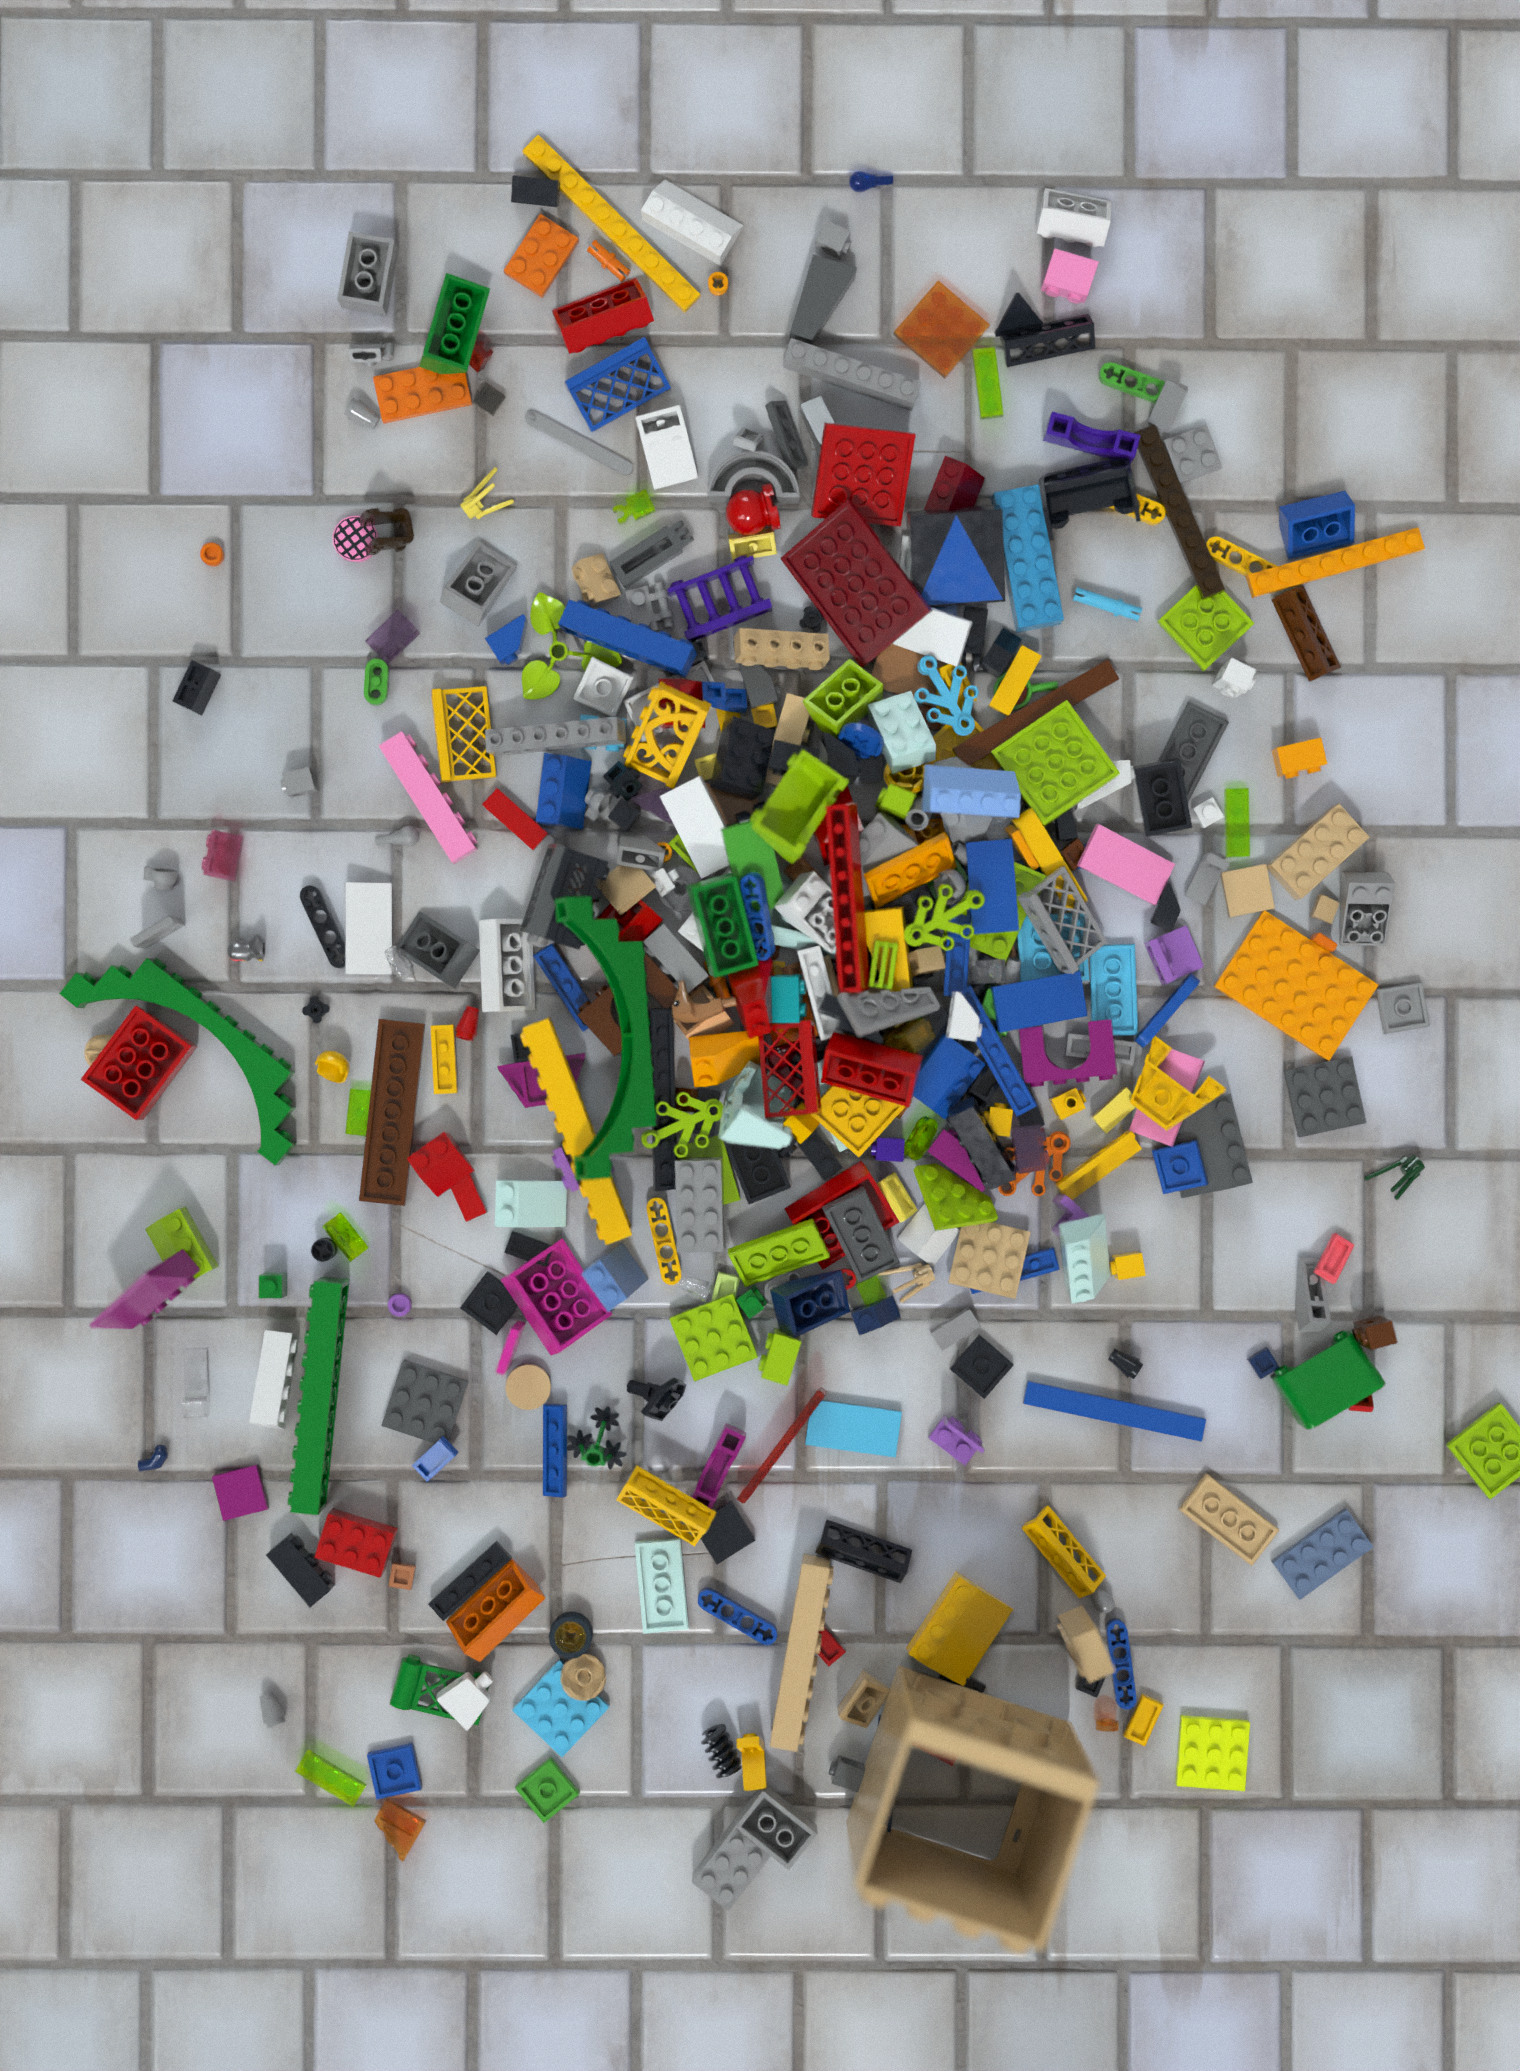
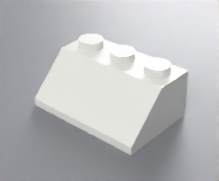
(1074, 217)

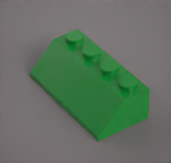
(454, 326)

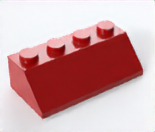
(603, 315)
(871, 1069)

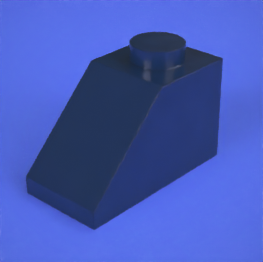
(875, 1315)

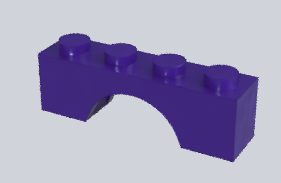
(1069, 433)

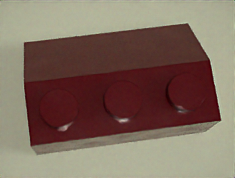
(954, 486)

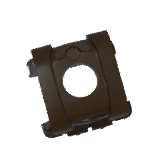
(403, 527)

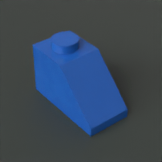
(508, 640)

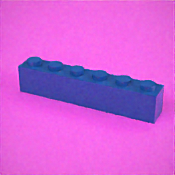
(628, 638)

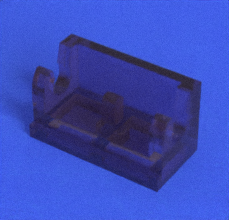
(392, 637)

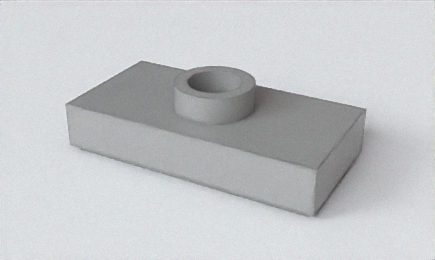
(748, 439)

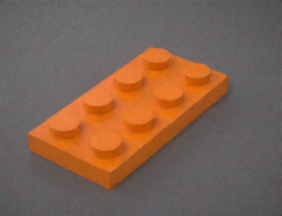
(419, 393)

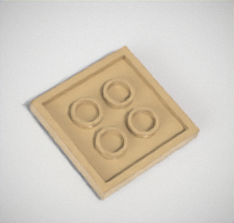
(990, 1258)

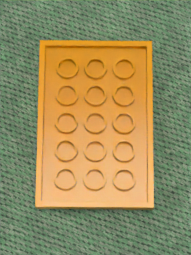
(1295, 985)

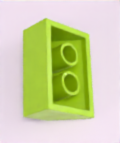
(843, 698)
(180, 1232)

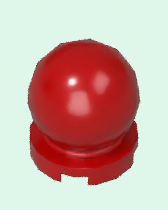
(751, 511)

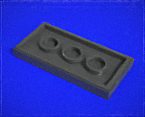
(1194, 743)
(861, 1234)

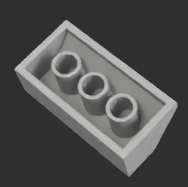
(878, 844)

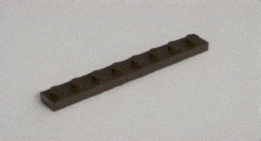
(1179, 513)

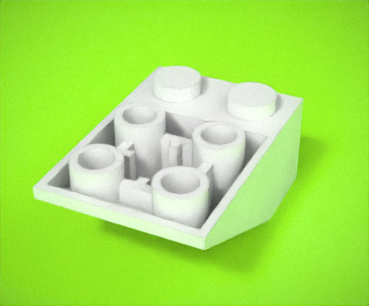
(666, 447)
(810, 909)

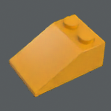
(721, 1056)

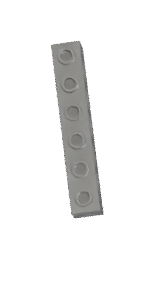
(555, 736)

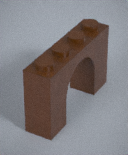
(598, 1013)

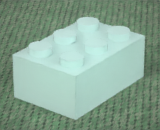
(903, 730)

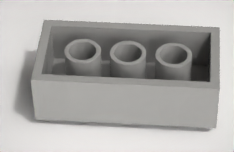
(700, 1204)

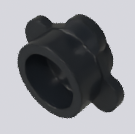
(814, 625)
(316, 1003)

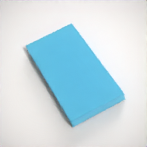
(1114, 987)
(854, 1428)

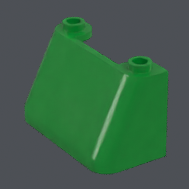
(1328, 1381)

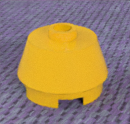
(909, 779)

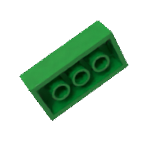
(722, 925)

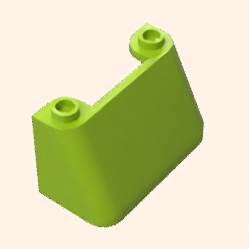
(797, 805)

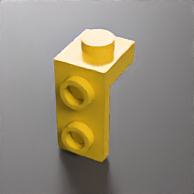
(752, 1762)

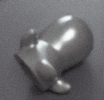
(246, 950)

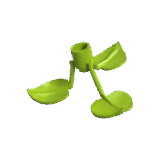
(537, 677)

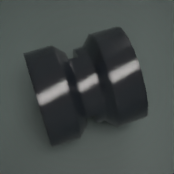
(320, 1250)

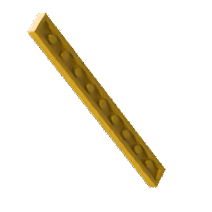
(611, 224)

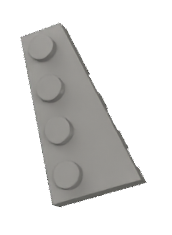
(887, 1008)

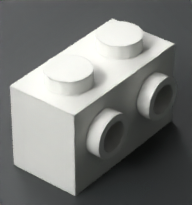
(1234, 678)

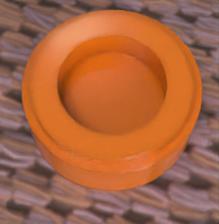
(212, 554)

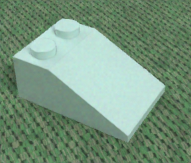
(530, 1203)

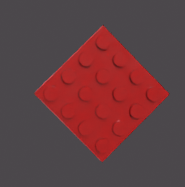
(866, 468)

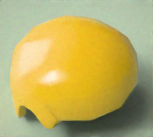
(333, 1066)

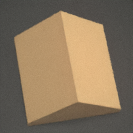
(863, 1700)

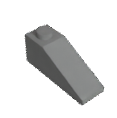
(1311, 1297)

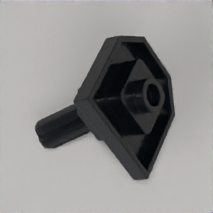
(659, 1398)

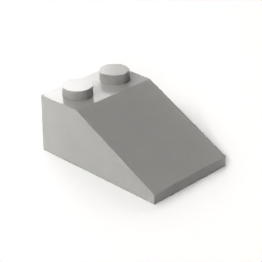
(477, 583)

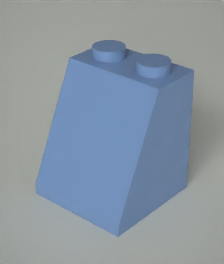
(614, 1276)

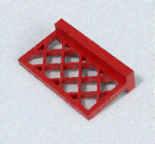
(809, 1070)

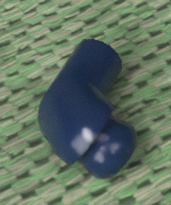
(156, 1460)

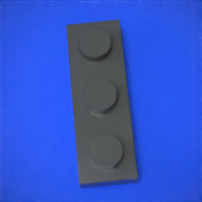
(786, 434)

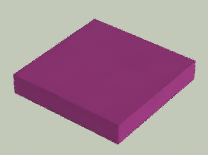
(240, 1492)

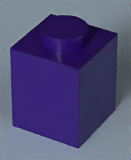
(888, 1149)

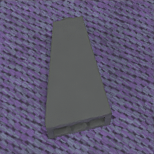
(822, 292)

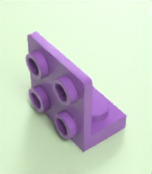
(1174, 955)
(952, 1438)

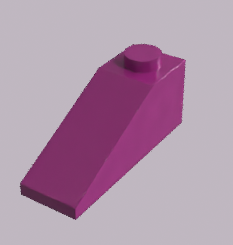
(950, 1152)

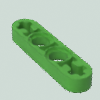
(1142, 381)

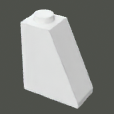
(1124, 779)

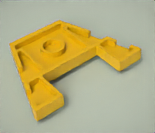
(1163, 1097)

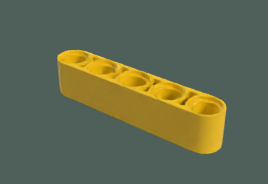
(1045, 851)

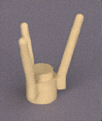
(922, 1276)

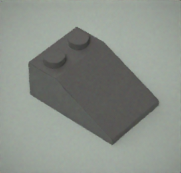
(437, 950)

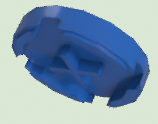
(861, 739)

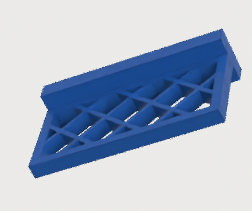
(608, 366)

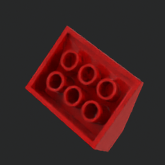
(138, 1063)
(846, 1182)

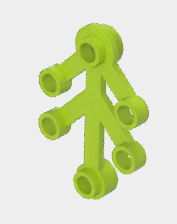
(941, 918)
(686, 1122)

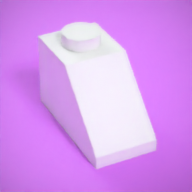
(962, 1019)

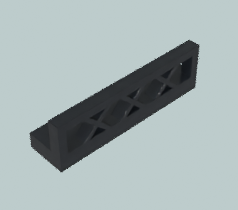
(1045, 332)
(860, 1558)

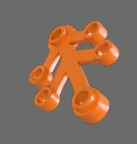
(1039, 1175)

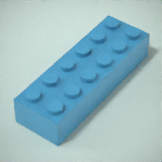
(1028, 560)

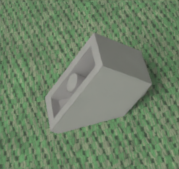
(639, 852)

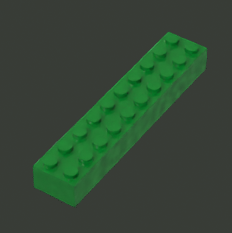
(319, 1395)

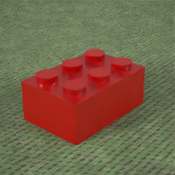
(356, 1542)

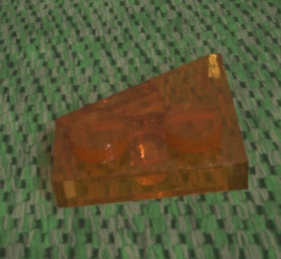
(399, 1826)

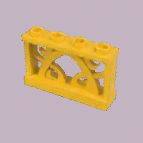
(693, 721)

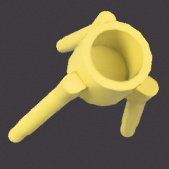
(472, 504)

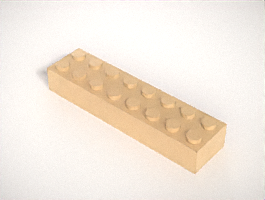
(799, 1657)

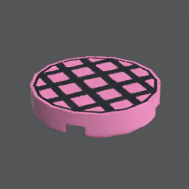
(352, 539)

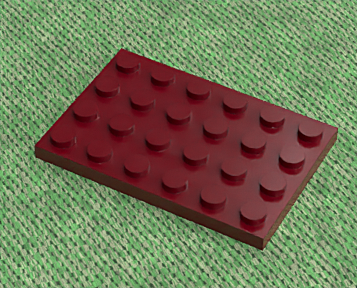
(856, 583)

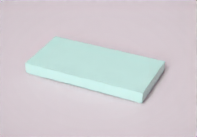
(661, 1585)

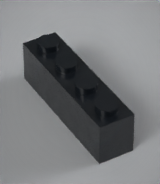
(982, 1143)

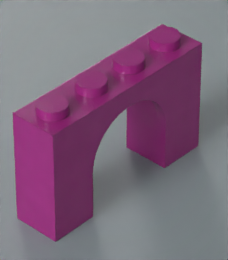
(1039, 1068)

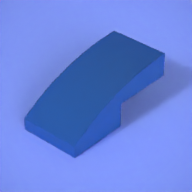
(724, 698)

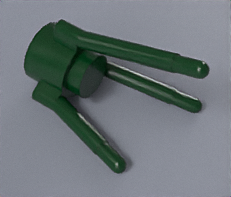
(1410, 1168)

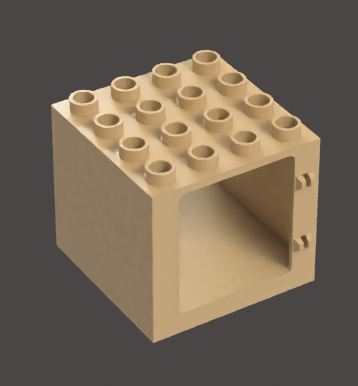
(1024, 1883)

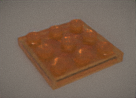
(941, 329)

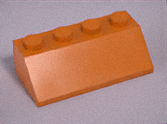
(495, 1610)

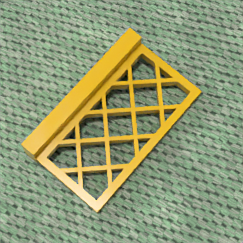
(443, 730)
(665, 1497)

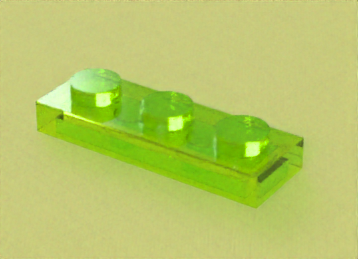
(987, 383)
(1237, 822)
(330, 1778)

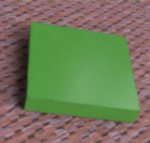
(547, 1789)

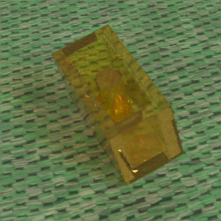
(909, 1036)

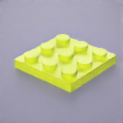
(1212, 1753)

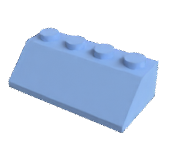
(970, 791)

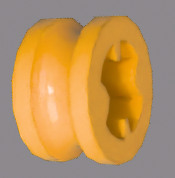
(718, 291)
(669, 856)

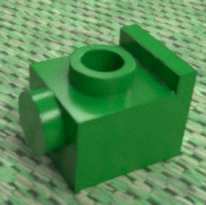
(751, 1301)

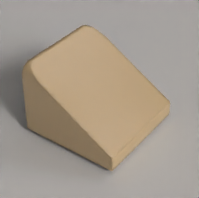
(1324, 909)

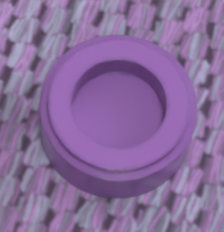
(399, 1304)

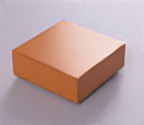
(1323, 942)

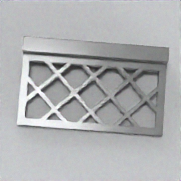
(1051, 934)

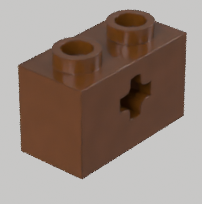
(1374, 1332)

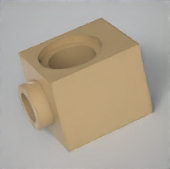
(927, 961)

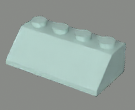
(1084, 1257)

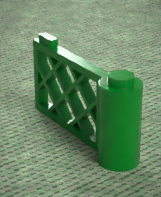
(410, 1683)

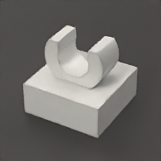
(664, 881)

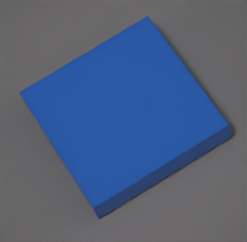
(1180, 1167)
(394, 1771)

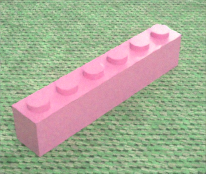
(428, 797)

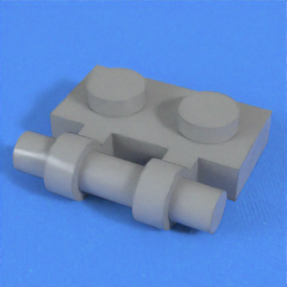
(641, 608)

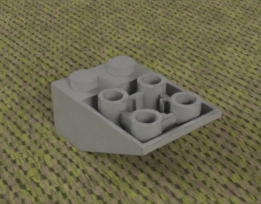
(1365, 908)

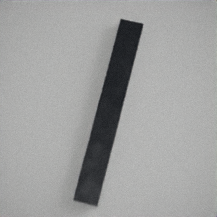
(662, 1058)

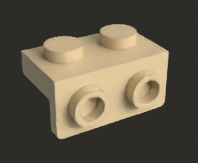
(595, 580)

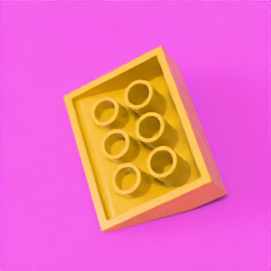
(958, 1629)

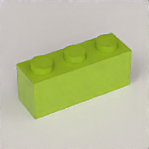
(895, 802)

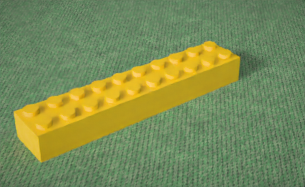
(575, 1125)

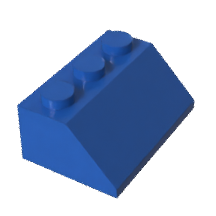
(1317, 524)
(563, 791)
(946, 1075)

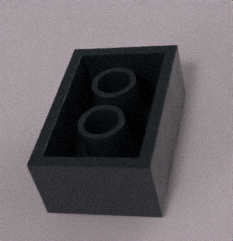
(742, 758)
(1162, 797)
(757, 1170)

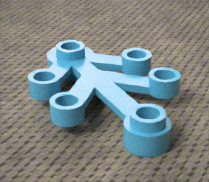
(948, 698)

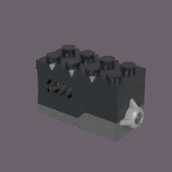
(561, 875)

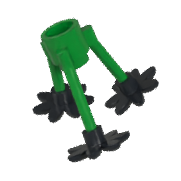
(594, 1453)

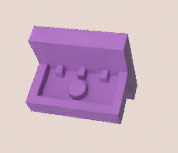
(1071, 1210)

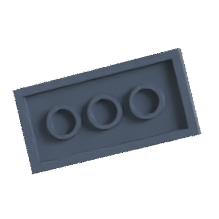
(1322, 1554)

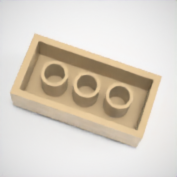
(1317, 852)
(1084, 1644)

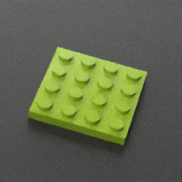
(1056, 762)

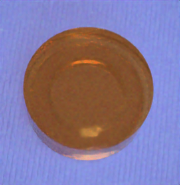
(1107, 1725)

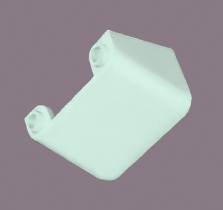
(744, 1115)

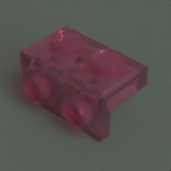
(222, 855)

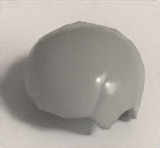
(955, 881)

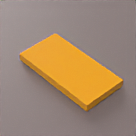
(909, 870)

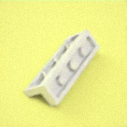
(817, 985)

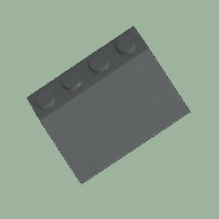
(1219, 1144)

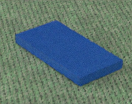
(994, 876)
(1039, 1001)

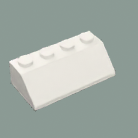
(691, 221)
(506, 966)

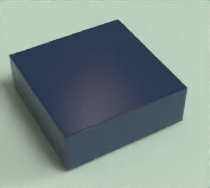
(1263, 1363)

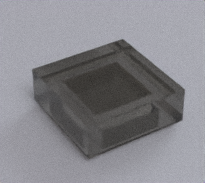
(489, 399)

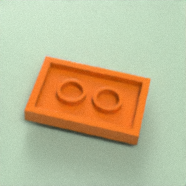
(541, 255)

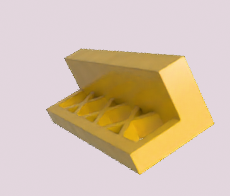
(1098, 1165)
(1061, 1555)

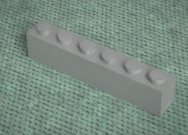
(851, 374)

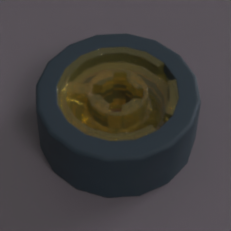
(571, 1623)

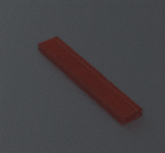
(782, 1445)

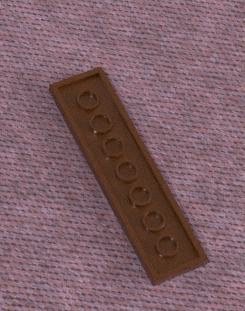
(392, 1112)

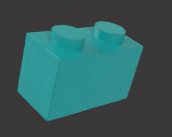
(787, 998)

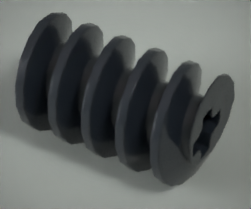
(722, 1751)

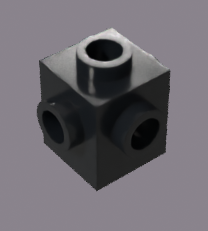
(623, 781)

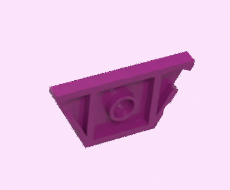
(524, 1081)

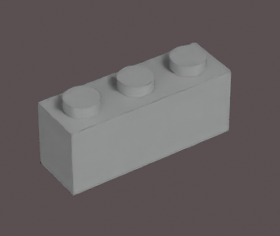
(674, 959)

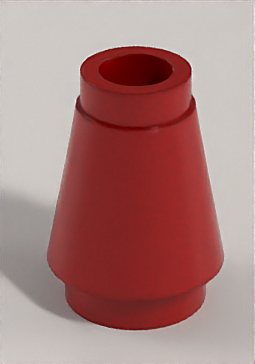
(468, 1024)

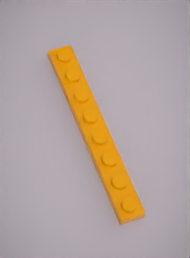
(1335, 562)

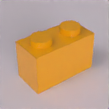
(1299, 757)

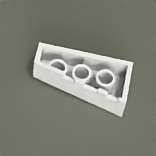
(273, 1380)

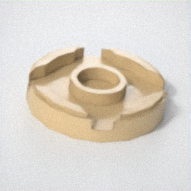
(528, 1386)
(583, 1677)

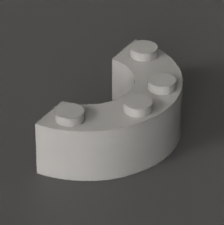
(753, 466)

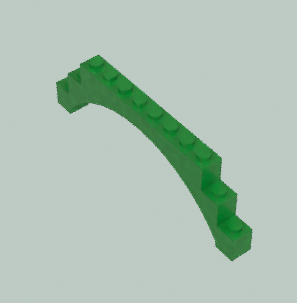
(262, 1069)
(635, 1091)

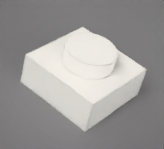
(1207, 812)

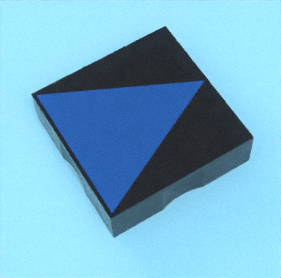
(957, 555)

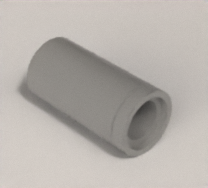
(916, 818)

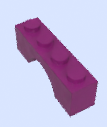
(718, 1465)

